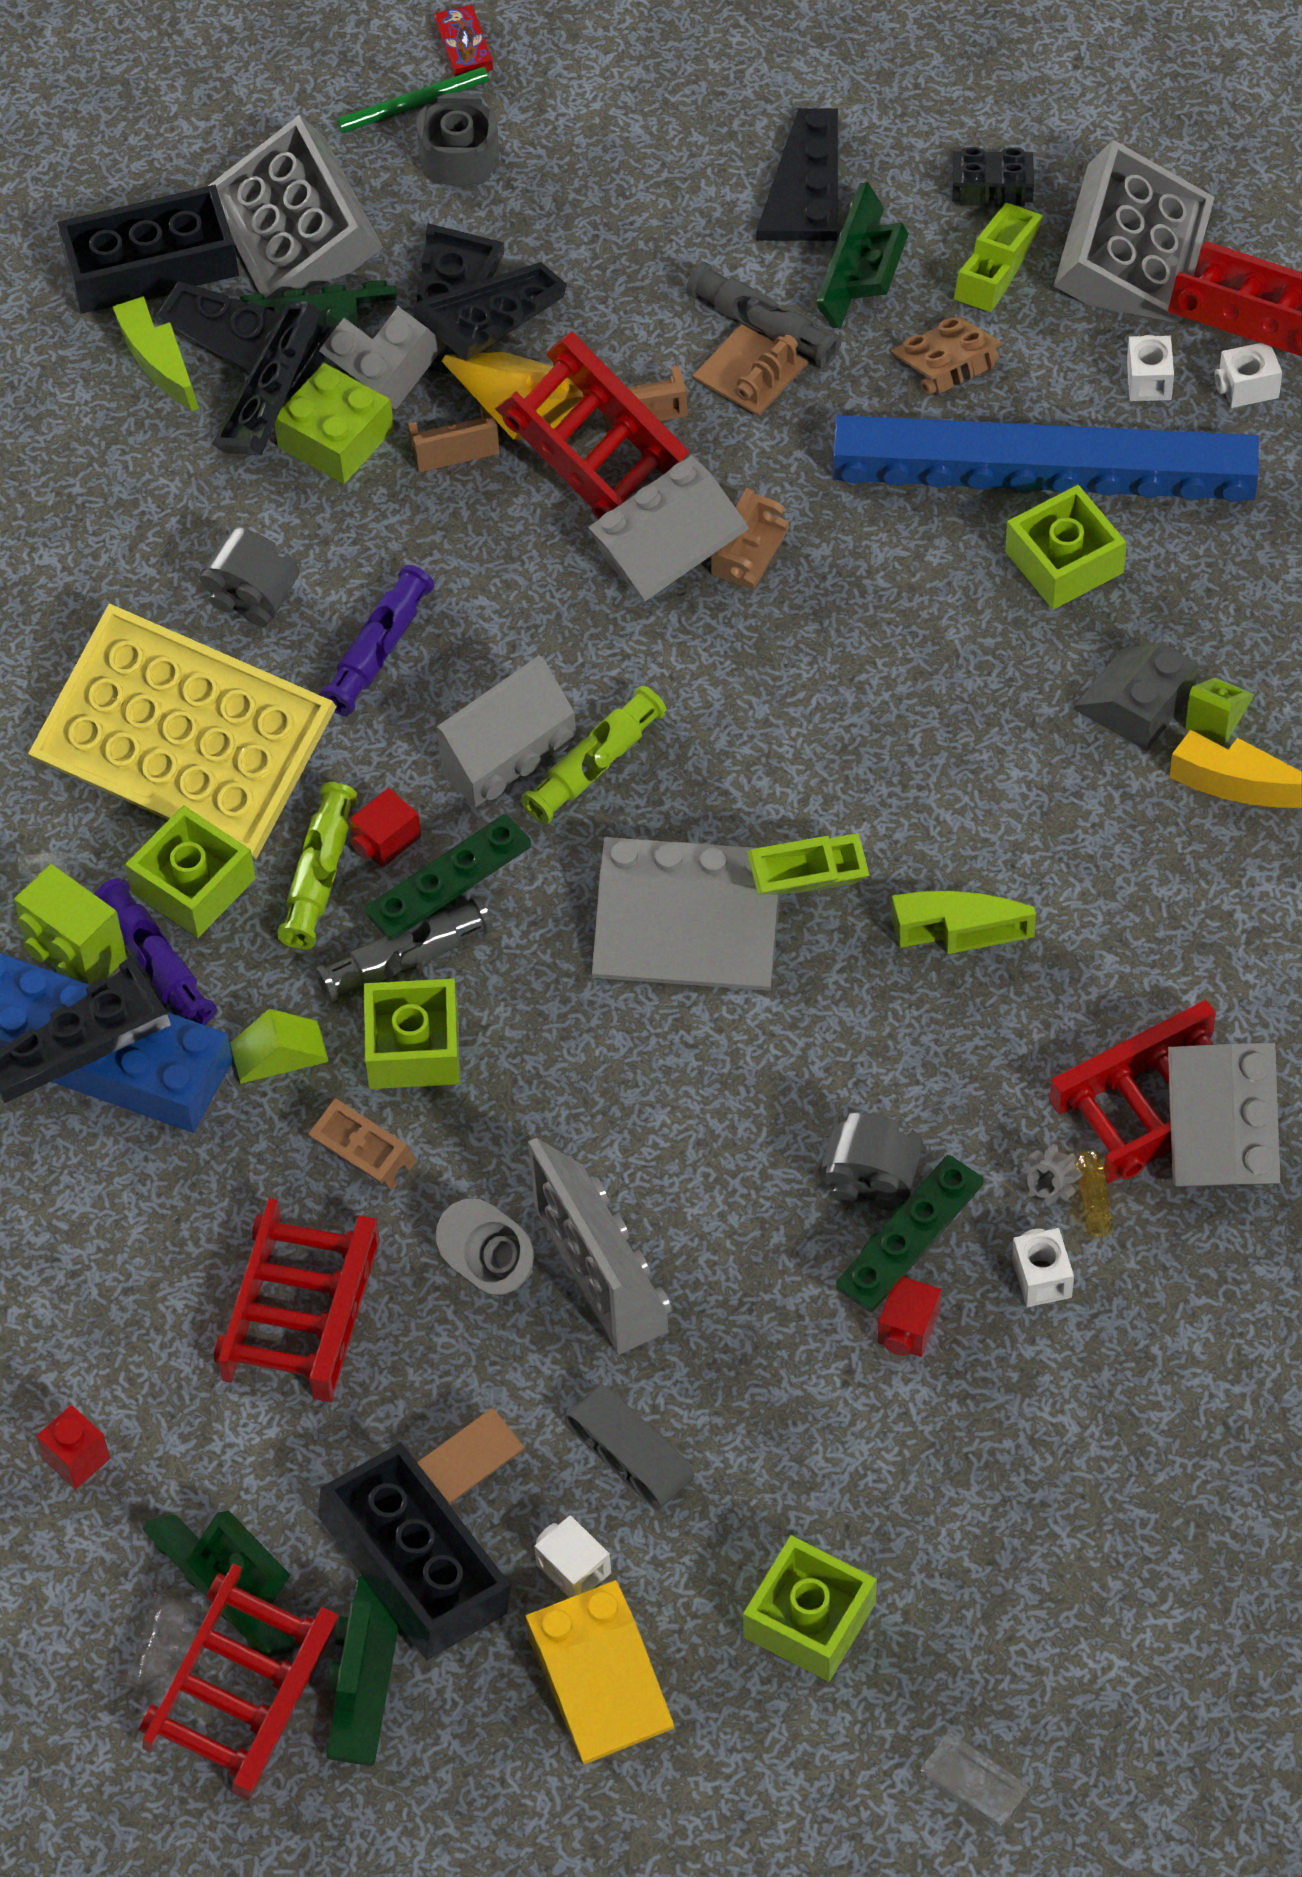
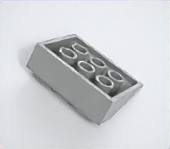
(295, 212)
(1132, 235)
(683, 916)
(596, 1249)

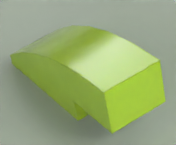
(997, 257)
(155, 351)
(808, 865)
(960, 919)

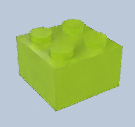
(334, 423)
(1065, 547)
(190, 871)
(69, 927)
(411, 1033)
(809, 1608)

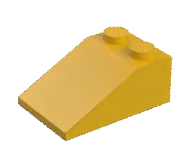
(500, 374)
(599, 1671)

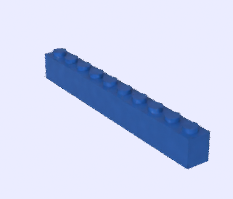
(1046, 457)

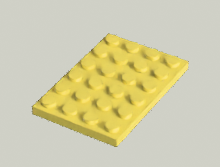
(182, 727)

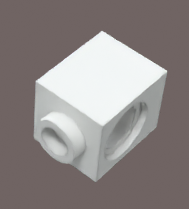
(1150, 368)
(1249, 375)
(1046, 1283)
(571, 1557)

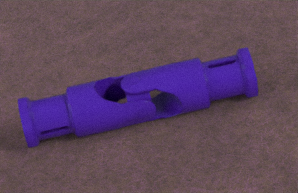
(374, 642)
(166, 970)

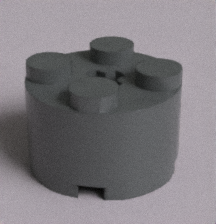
(458, 140)
(248, 575)
(871, 1160)

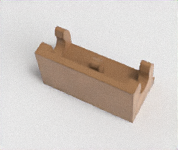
(662, 398)
(454, 442)
(751, 552)
(362, 1143)
(471, 1455)

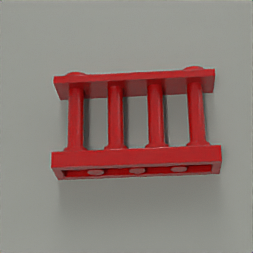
(1242, 297)
(608, 394)
(1116, 1070)
(331, 1328)
(264, 1720)

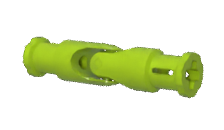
(597, 751)
(318, 862)

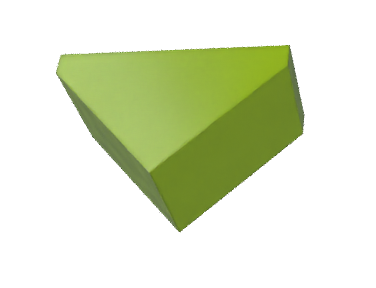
(1216, 709)
(277, 1045)

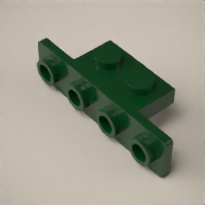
(863, 257)
(333, 301)
(447, 877)
(909, 1233)
(220, 1546)
(361, 1677)

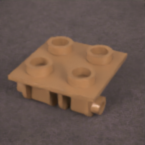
(948, 354)
(751, 368)

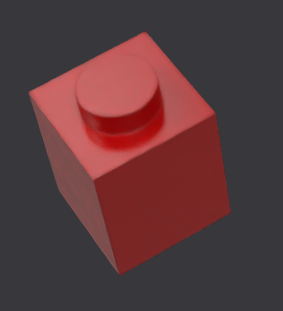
(384, 828)
(909, 1317)
(73, 1447)

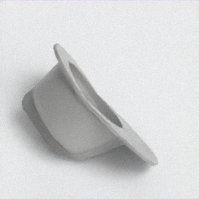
(485, 1246)

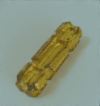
(1094, 1194)

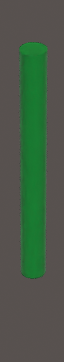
(412, 100)

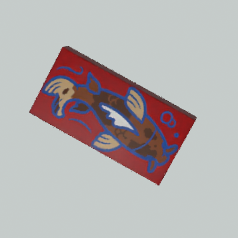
(463, 40)

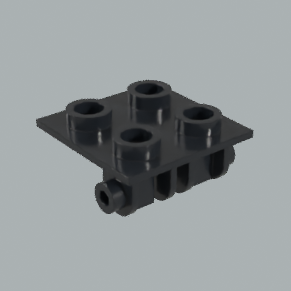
(977, 169)

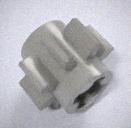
(1042, 1184)

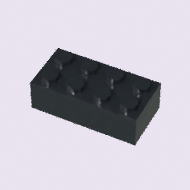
(148, 248)
(414, 1551)

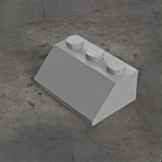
(667, 528)
(505, 732)
(1224, 1115)

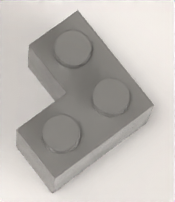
(389, 361)

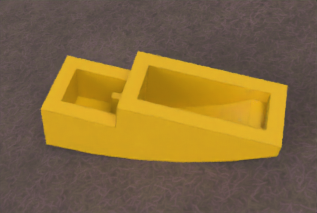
(1236, 773)

